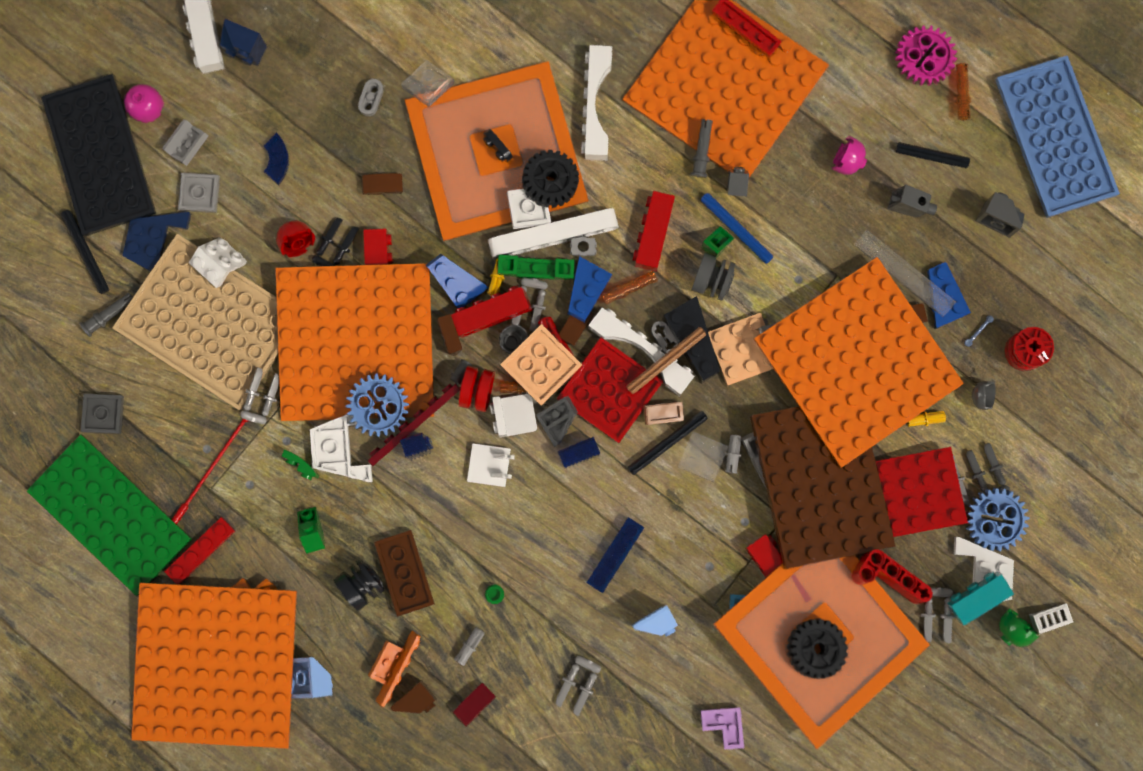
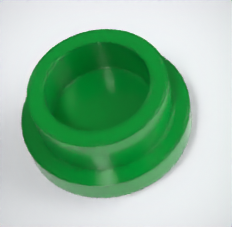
(494, 594)

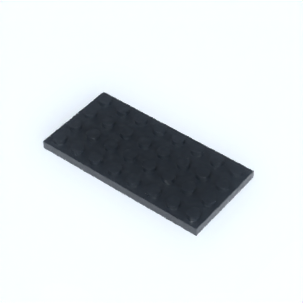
(98, 155)

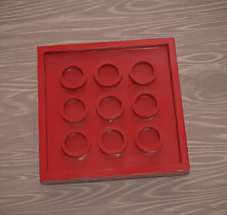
(602, 392)
(922, 491)

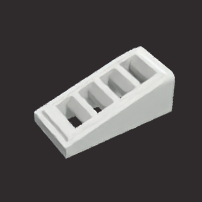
(1036, 622)

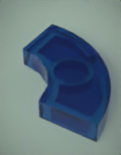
(278, 159)

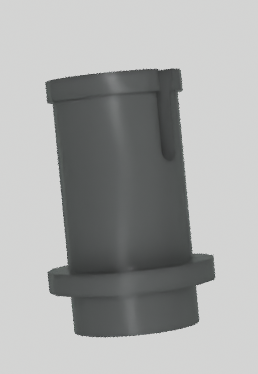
(459, 373)

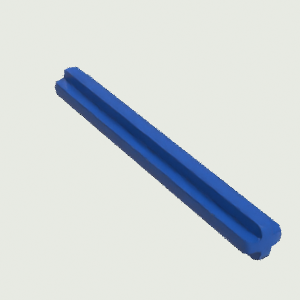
(737, 228)

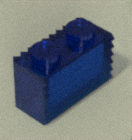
(416, 446)
(579, 453)

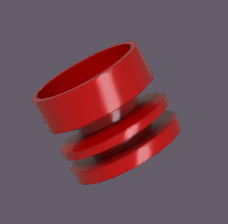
(1024, 358)

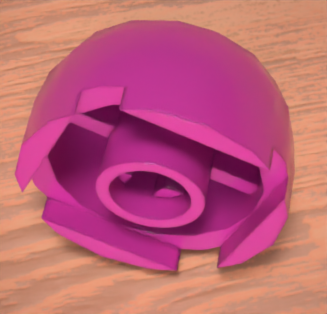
(143, 103)
(850, 157)

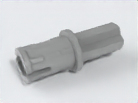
(733, 454)
(469, 646)

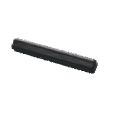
(932, 155)

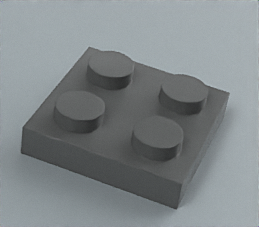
(102, 414)

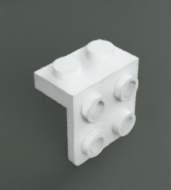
(216, 260)
(513, 415)

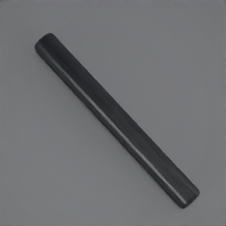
(84, 251)
(667, 443)

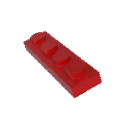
(746, 27)
(200, 551)

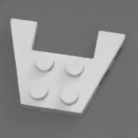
(332, 449)
(985, 561)

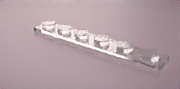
(905, 273)

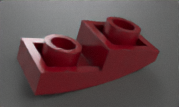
(474, 704)

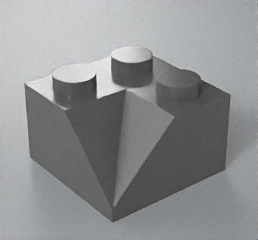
(1001, 215)

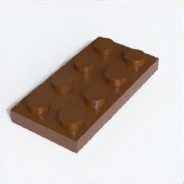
(404, 573)

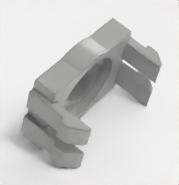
(574, 251)

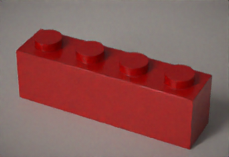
(654, 231)
(377, 247)
(491, 312)
(765, 554)

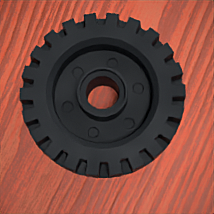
(555, 166)
(832, 646)

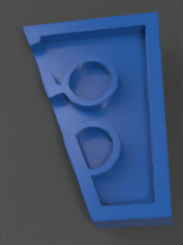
(943, 278)

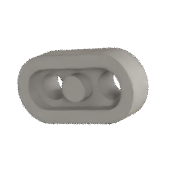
(370, 98)

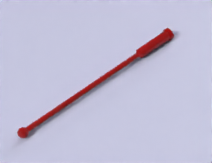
(184, 506)

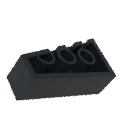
(682, 323)

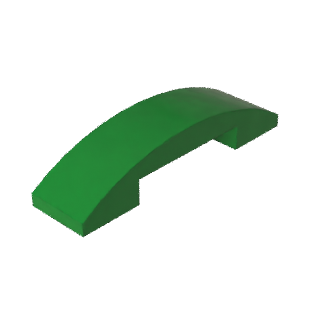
(535, 268)

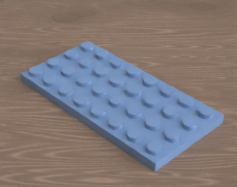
(1057, 136)

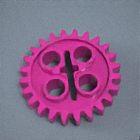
(939, 65)

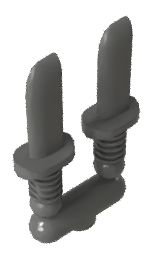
(995, 467)

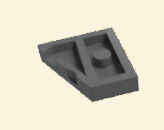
(558, 419)

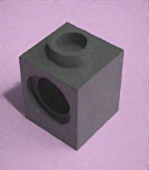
(738, 181)

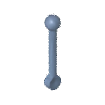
(989, 319)

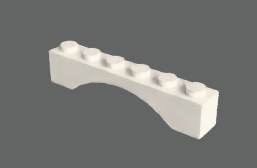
(599, 66)
(610, 328)

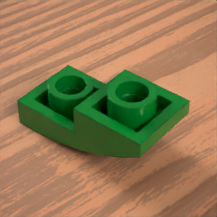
(304, 467)

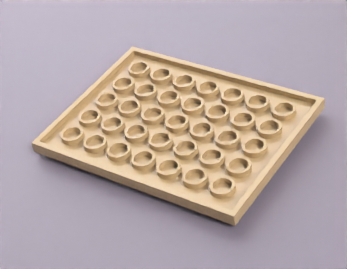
(203, 329)

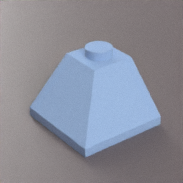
(657, 622)
(310, 679)

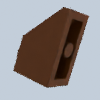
(416, 700)

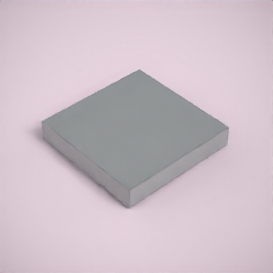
(199, 192)

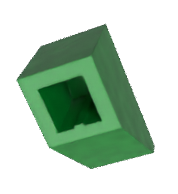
(310, 530)

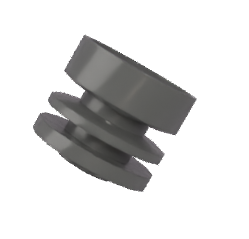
(713, 277)

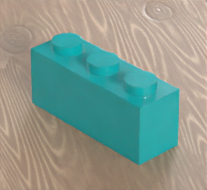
(980, 597)

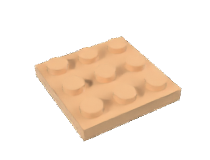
(737, 351)
(541, 365)

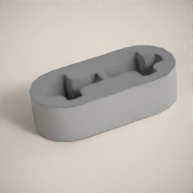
(668, 335)

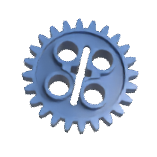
(392, 396)
(993, 537)

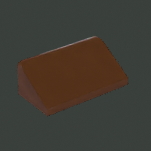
(450, 334)

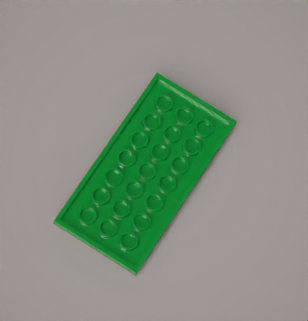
(109, 514)

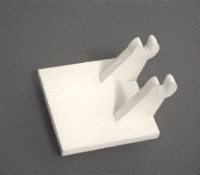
(489, 465)

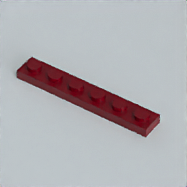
(407, 428)

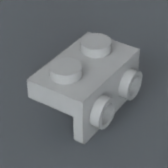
(185, 142)

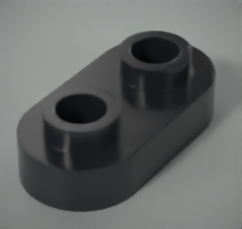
(501, 150)

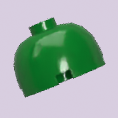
(1016, 630)

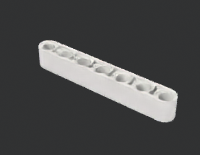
(553, 233)

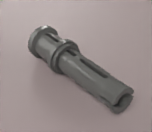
(701, 158)
(99, 319)

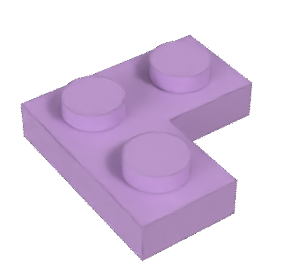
(729, 721)

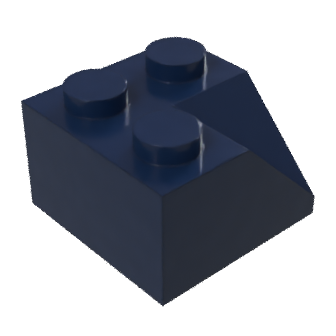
(242, 43)

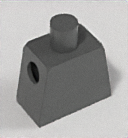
(911, 202)

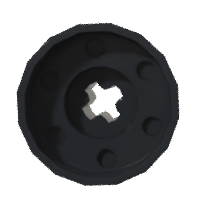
(359, 584)

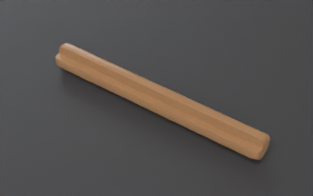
(666, 360)

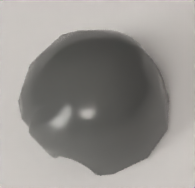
(512, 337)
(984, 395)

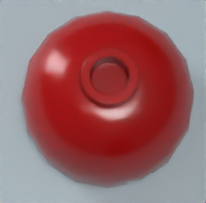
(294, 238)

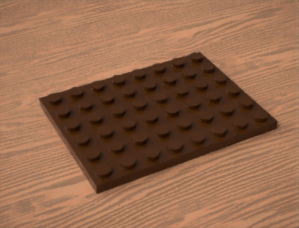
(813, 502)

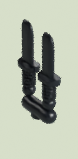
(328, 239)

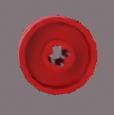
(477, 389)

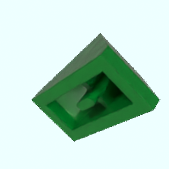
(717, 242)

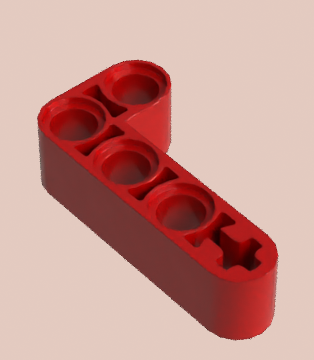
(915, 591)

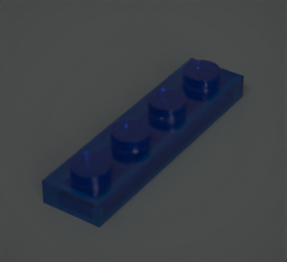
(615, 555)

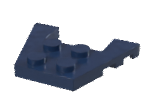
(148, 236)

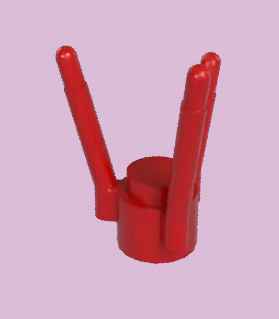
(548, 323)

